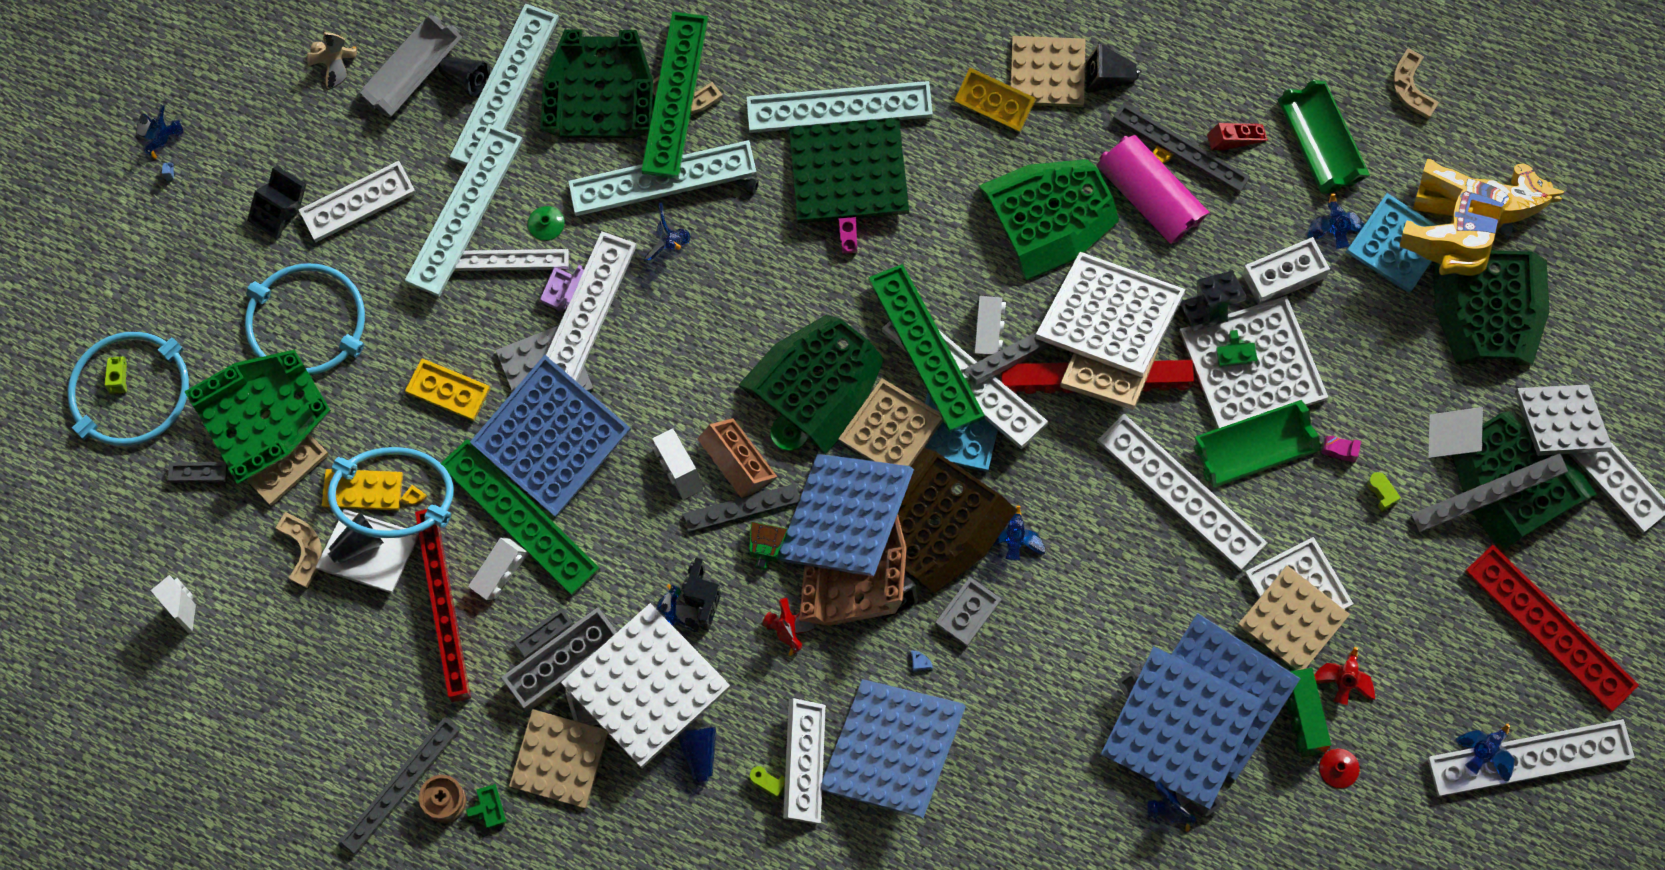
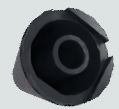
(465, 73)
(352, 544)

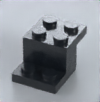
(276, 202)
(1212, 300)
(701, 593)

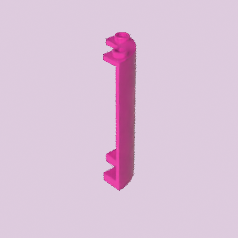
(1152, 188)

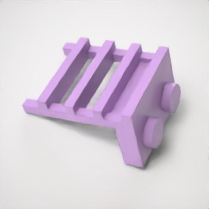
(561, 288)

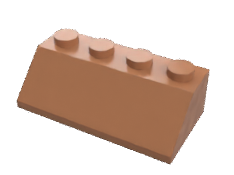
(736, 457)

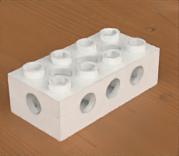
(1289, 260)

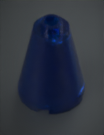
(699, 751)

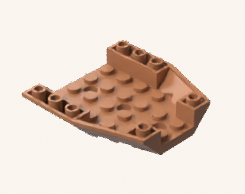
(834, 595)

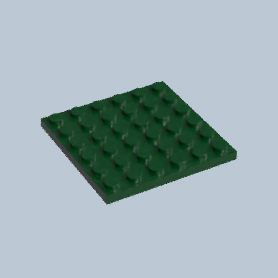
(849, 170)

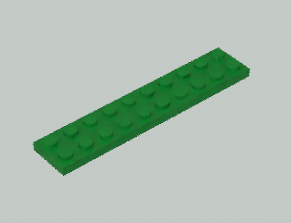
(675, 95)
(926, 348)
(520, 517)

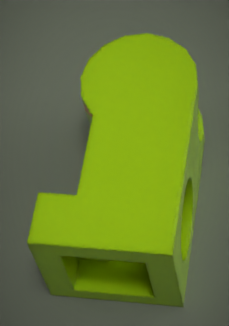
(116, 375)
(1384, 490)
(767, 782)

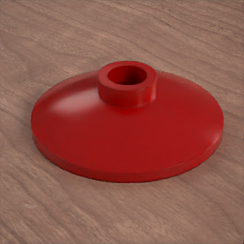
(1334, 776)

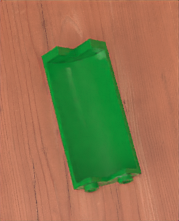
(1323, 137)
(1257, 443)

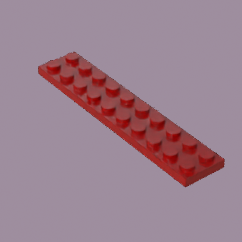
(1551, 628)

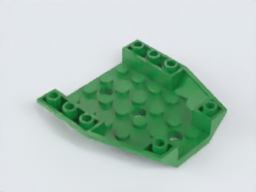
(1049, 234)
(238, 398)

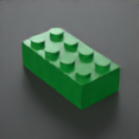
(1308, 716)

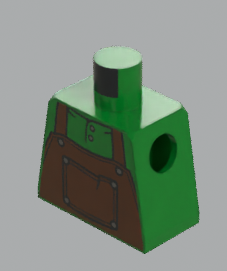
(766, 543)

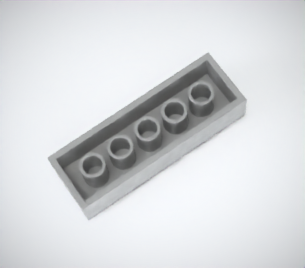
(544, 670)

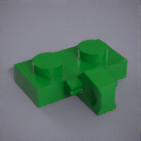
(1236, 352)
(488, 807)

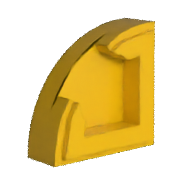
(1162, 154)
(413, 495)

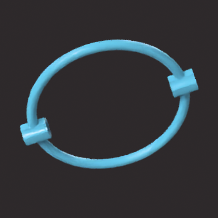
(261, 293)
(86, 427)
(348, 468)

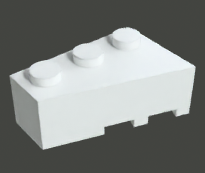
(989, 325)
(678, 463)
(498, 568)

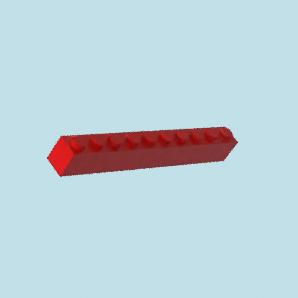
(1048, 376)
(443, 611)

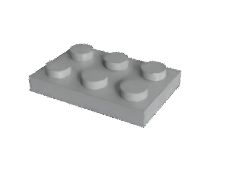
(968, 611)

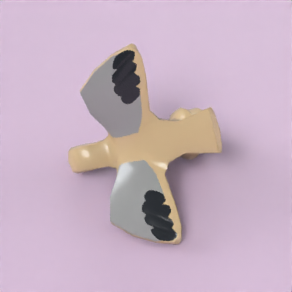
(331, 53)

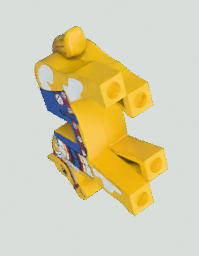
(1477, 211)

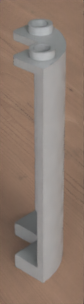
(409, 65)

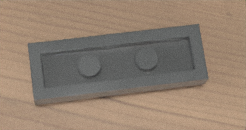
(197, 472)
(543, 633)

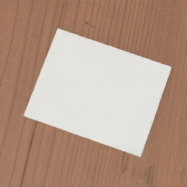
(1455, 432)

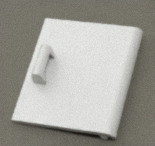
(376, 567)

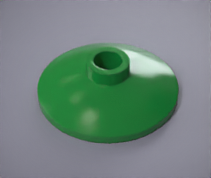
(548, 230)
(780, 428)

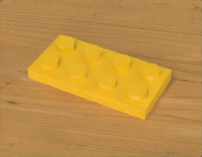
(995, 99)
(447, 389)
(366, 490)

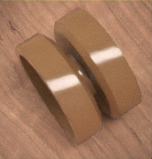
(434, 790)

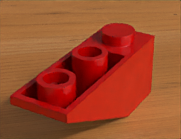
(1235, 135)

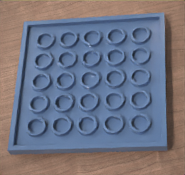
(550, 435)
(845, 514)
(1239, 664)
(1182, 727)
(892, 748)

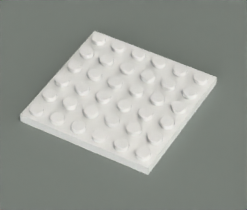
(1110, 314)
(1279, 377)
(646, 685)

